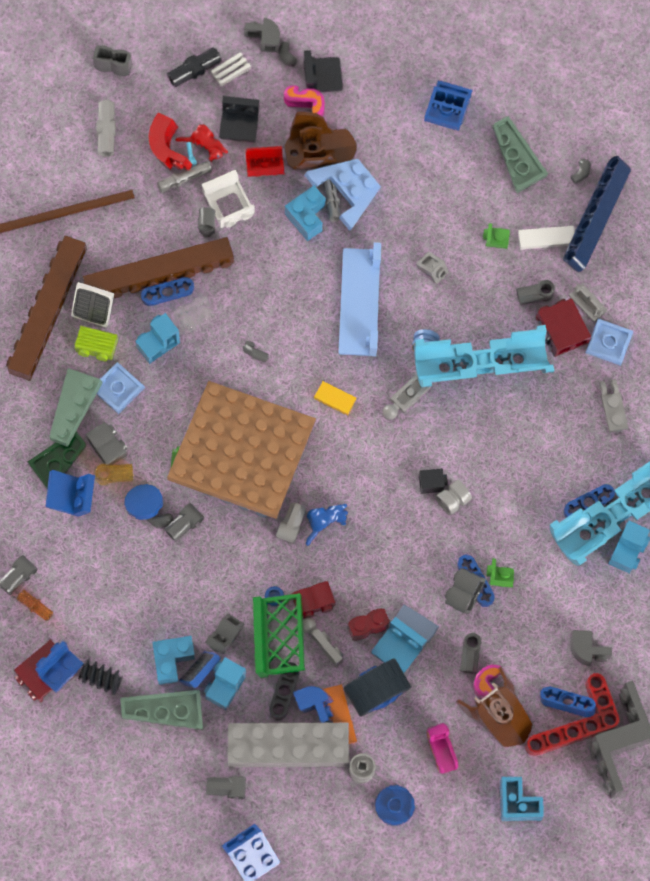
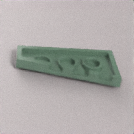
(519, 158)
(73, 404)
(170, 709)

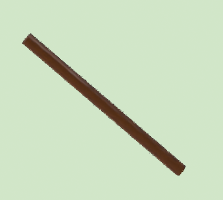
(66, 211)

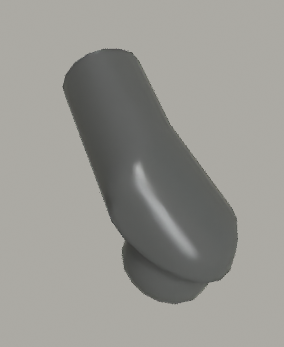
(285, 56)
(584, 170)
(255, 353)
(161, 521)

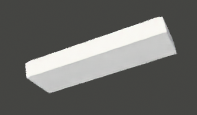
(545, 237)

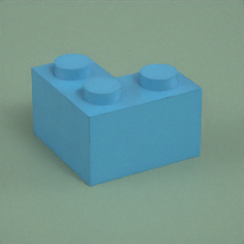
(303, 212)
(159, 339)
(631, 542)
(170, 652)
(227, 682)
(515, 806)

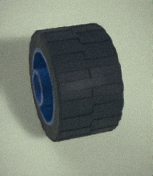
(377, 687)

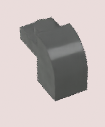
(268, 32)
(225, 634)
(584, 651)

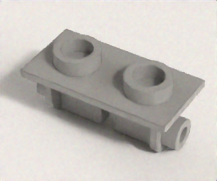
(587, 302)

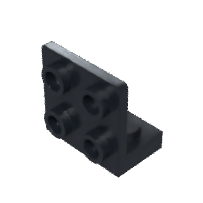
(322, 73)
(239, 119)

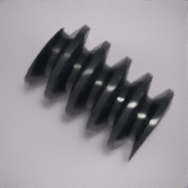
(100, 676)

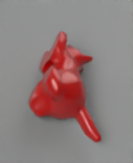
(205, 139)

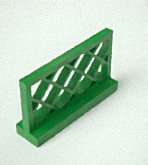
(262, 638)

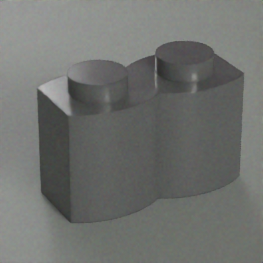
(108, 60)
(106, 444)
(464, 590)

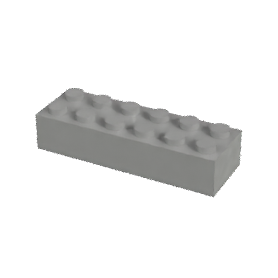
(288, 744)

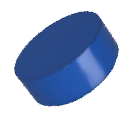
(273, 592)

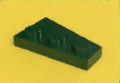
(57, 458)

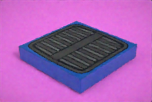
(200, 669)

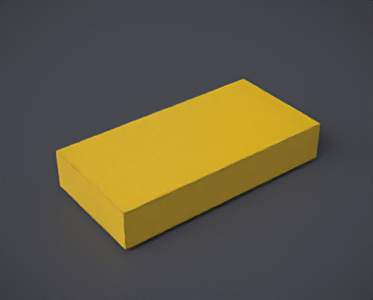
(335, 398)

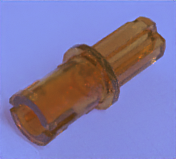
(35, 605)

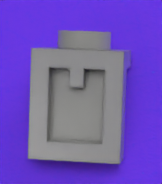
(433, 266)

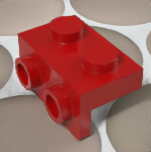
(264, 161)

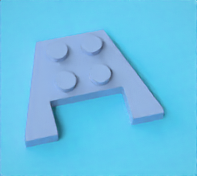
(352, 182)

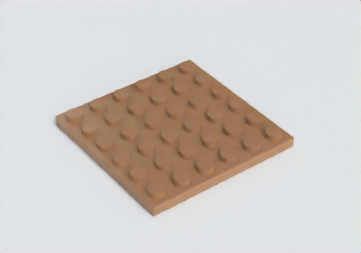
(241, 449)

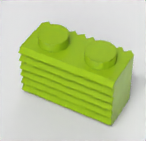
(96, 343)

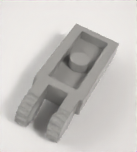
(613, 407)

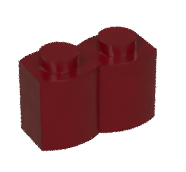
(316, 599)
(362, 626)

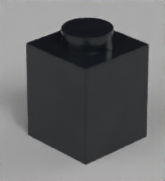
(432, 481)

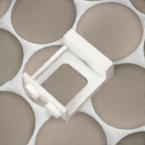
(222, 187)

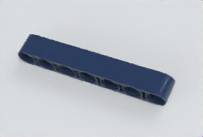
(597, 214)

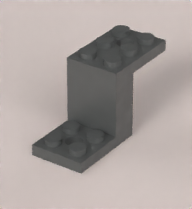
(621, 739)

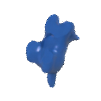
(322, 518)

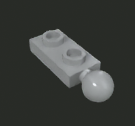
(404, 398)
(322, 641)

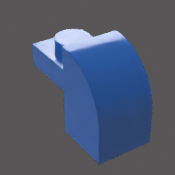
(315, 698)

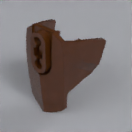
(312, 132)
(501, 714)

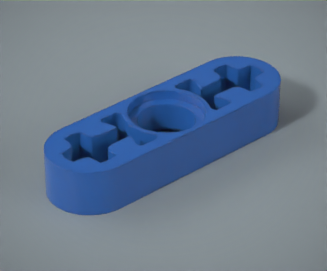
(171, 284)
(604, 500)
(488, 591)
(579, 710)

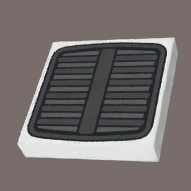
(92, 304)

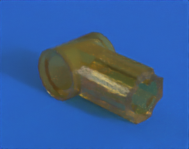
(116, 473)

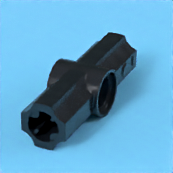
(194, 66)

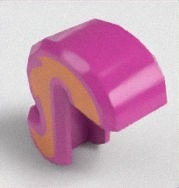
(305, 99)
(482, 684)
(442, 748)

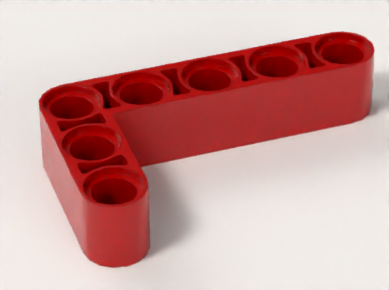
(580, 725)

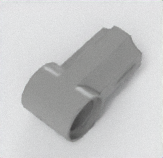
(291, 525)

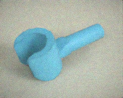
(191, 158)

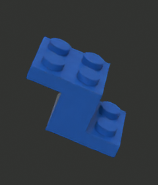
(448, 105)

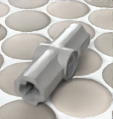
(106, 128)

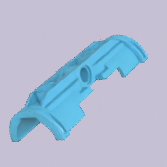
(527, 344)
(568, 531)

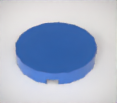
(143, 501)
(389, 809)

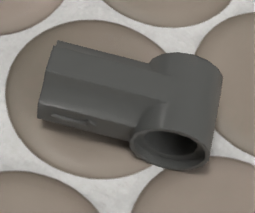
(206, 221)
(533, 292)
(187, 520)
(20, 572)
(470, 655)
(231, 787)

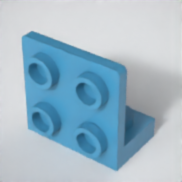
(399, 643)

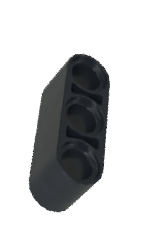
(280, 700)

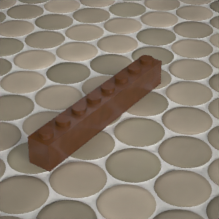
(163, 268)
(47, 308)

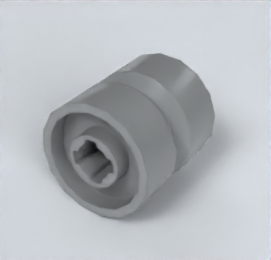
(453, 497)
(362, 768)

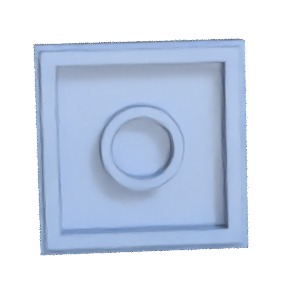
(609, 342)
(119, 388)

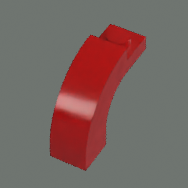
(160, 137)

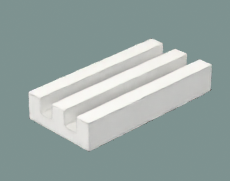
(246, 67)

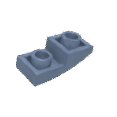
(417, 622)

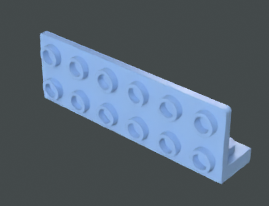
(359, 301)

